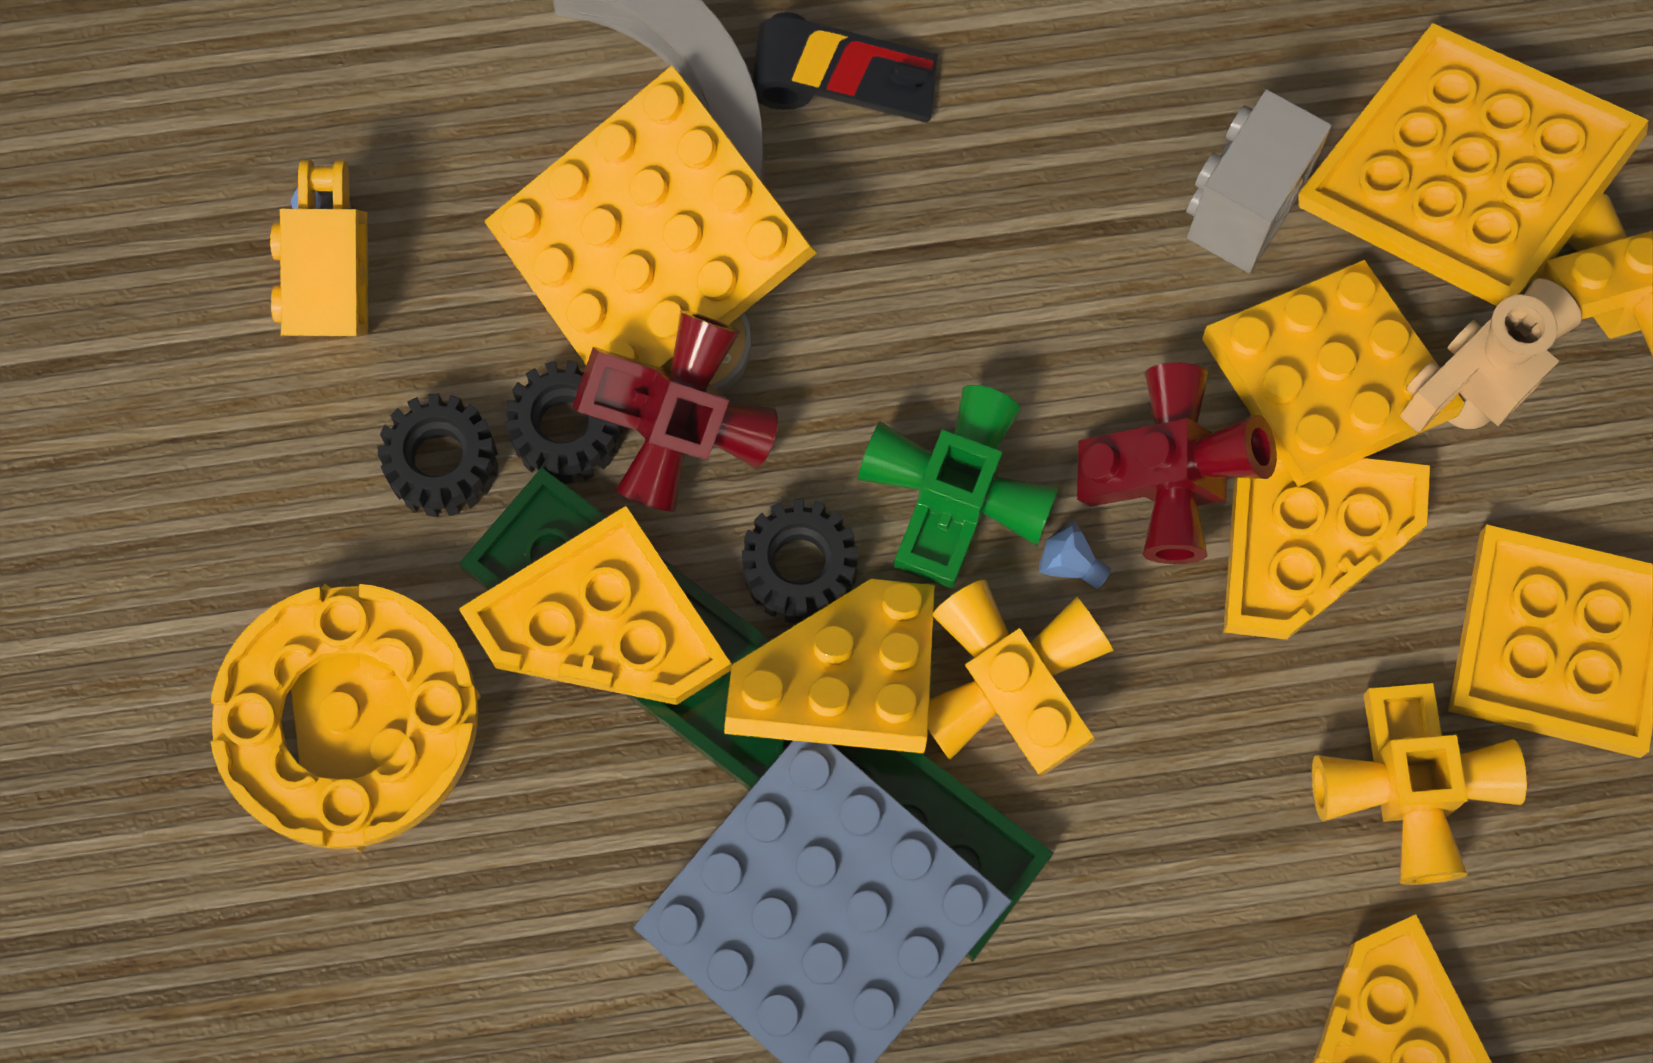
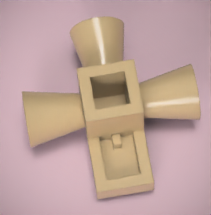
(1498, 362)

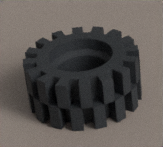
(430, 420)
(540, 451)
(798, 524)

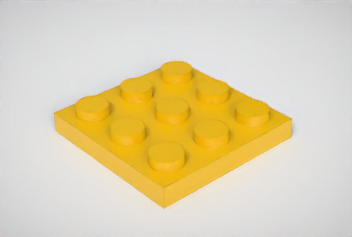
(1326, 370)
(1558, 642)

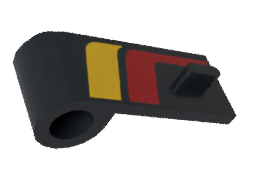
(813, 59)

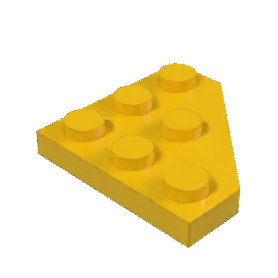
(1316, 541)
(600, 619)
(843, 673)
(348, 716)
(1397, 1005)

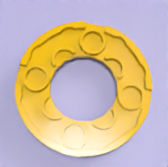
(265, 666)

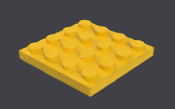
(1472, 165)
(647, 224)

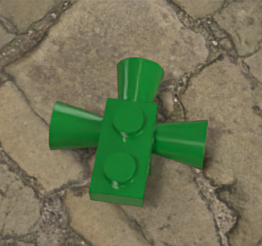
(957, 485)

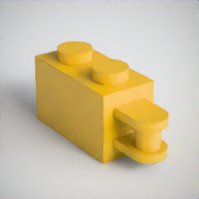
(321, 259)

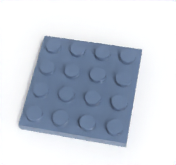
(822, 911)

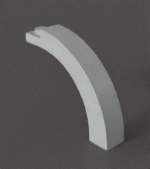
(699, 48)

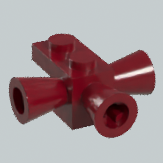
(675, 409)
(1174, 462)

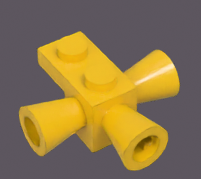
(1608, 273)
(1015, 678)
(1417, 779)

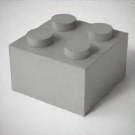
(1255, 179)

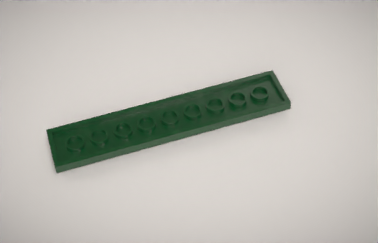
(552, 514)

